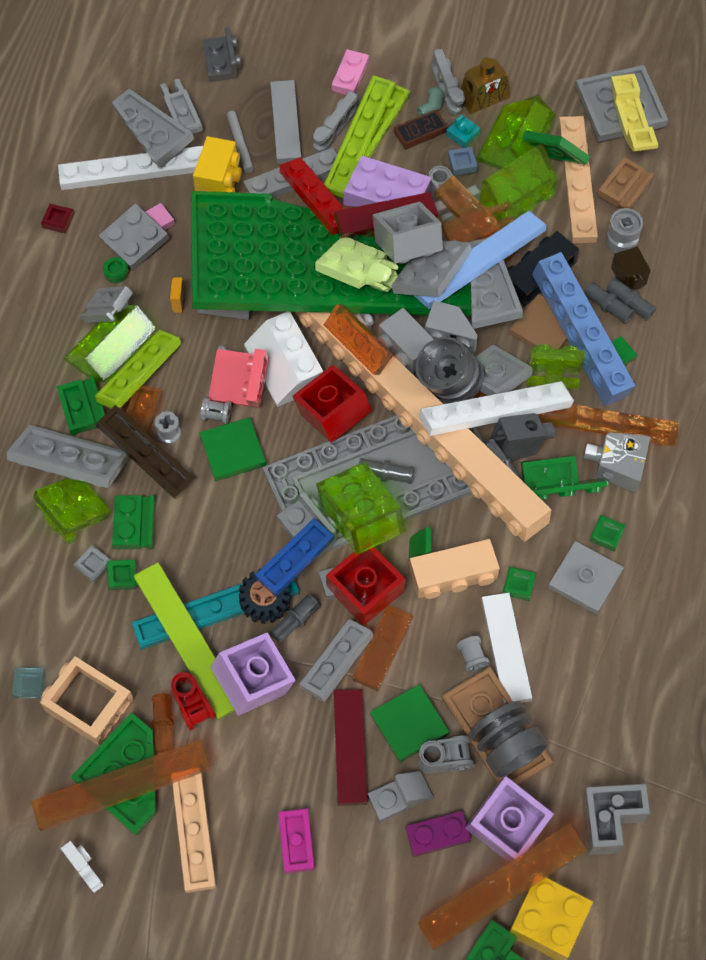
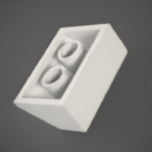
(290, 357)

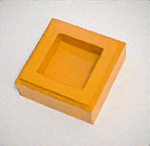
(177, 294)

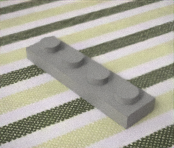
(275, 184)

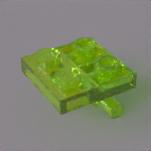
(554, 363)
(70, 507)

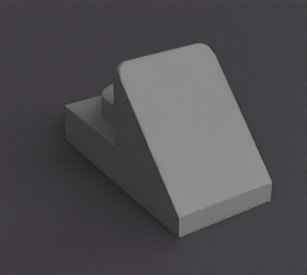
(399, 796)

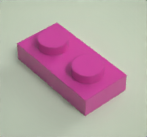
(296, 841)

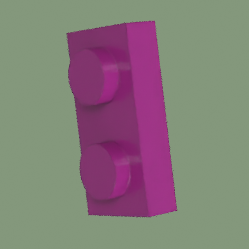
(437, 834)

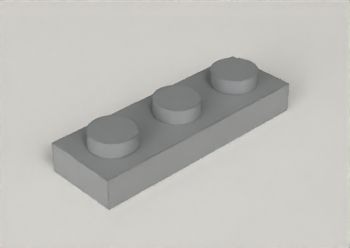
(336, 660)

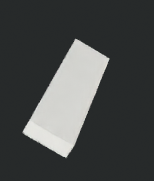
(506, 646)

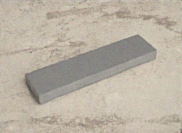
(285, 121)

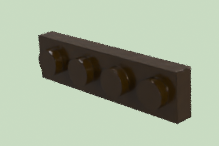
(144, 451)

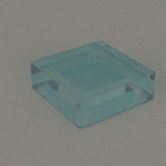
(28, 682)

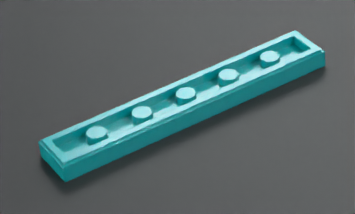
(203, 611)

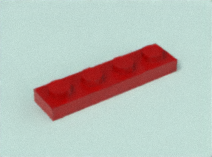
(312, 192)

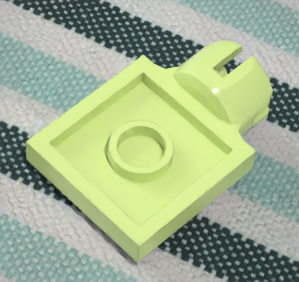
(357, 265)

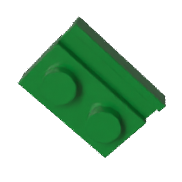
(80, 405)
(133, 522)

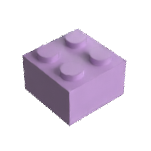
(252, 673)
(509, 820)

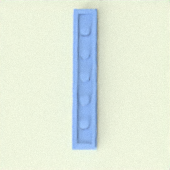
(491, 252)

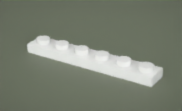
(125, 169)
(490, 408)

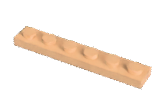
(578, 184)

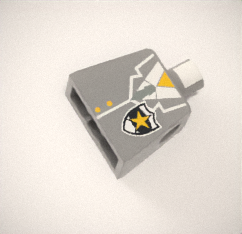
(620, 459)

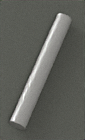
(240, 142)

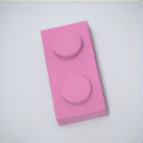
(350, 72)

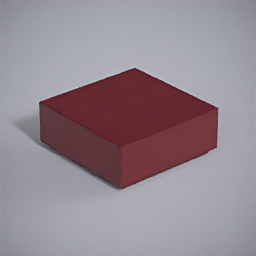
(57, 218)

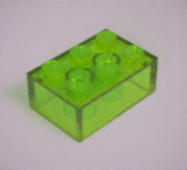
(361, 508)

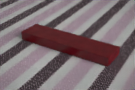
(360, 218)
(350, 747)

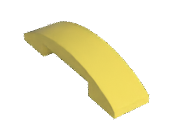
(631, 113)

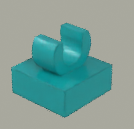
(463, 131)

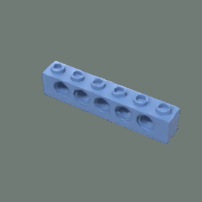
(583, 329)

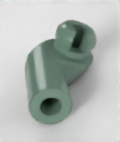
(434, 101)

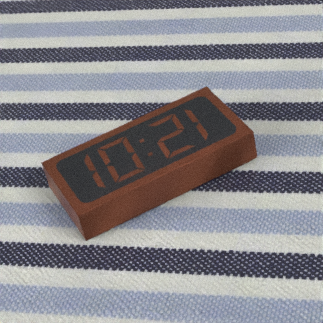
(420, 129)

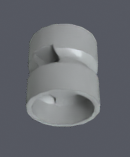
(624, 230)

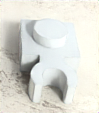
(79, 860)

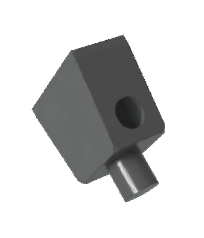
(521, 435)

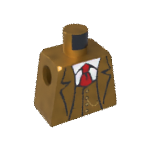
(485, 85)

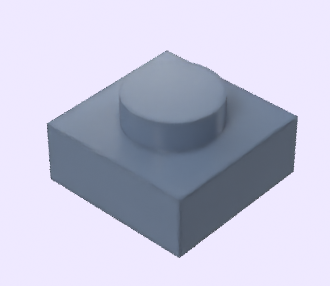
(462, 161)

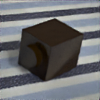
(631, 268)

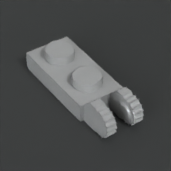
(444, 79)
(181, 107)
(335, 123)

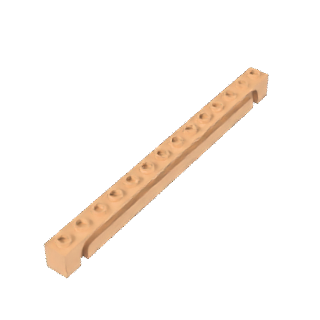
(460, 450)

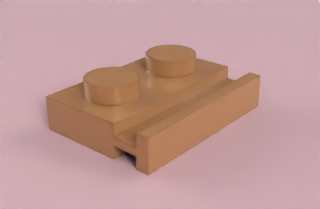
(625, 184)

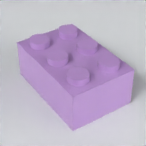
(380, 181)

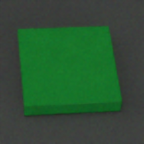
(557, 147)
(232, 449)
(409, 723)

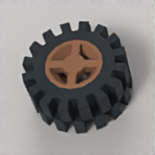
(258, 608)

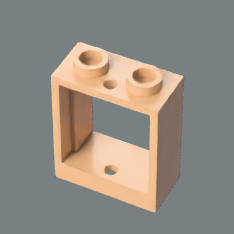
(108, 717)

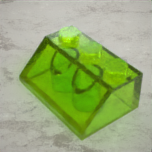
(505, 138)
(521, 184)
(111, 344)

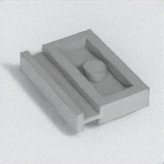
(106, 303)

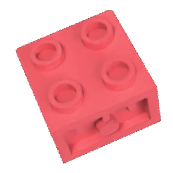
(239, 377)

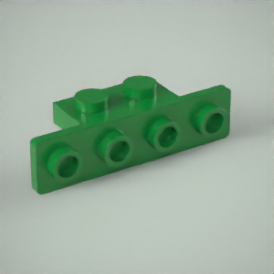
(557, 476)

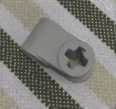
(452, 755)

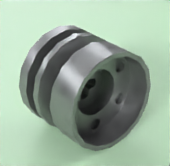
(444, 359)
(505, 734)

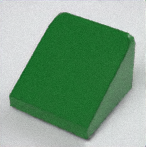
(420, 543)

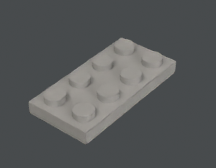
(67, 456)

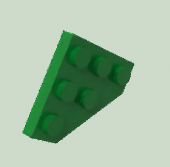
(124, 746)

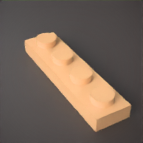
(194, 834)

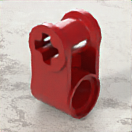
(192, 705)

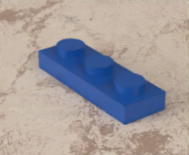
(294, 557)

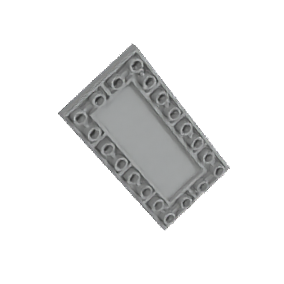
(389, 440)

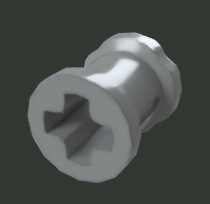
(207, 413)
(168, 428)
(472, 654)

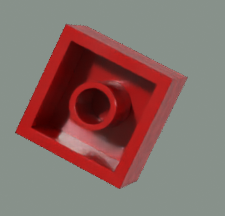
(332, 403)
(365, 584)

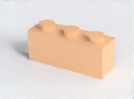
(454, 569)

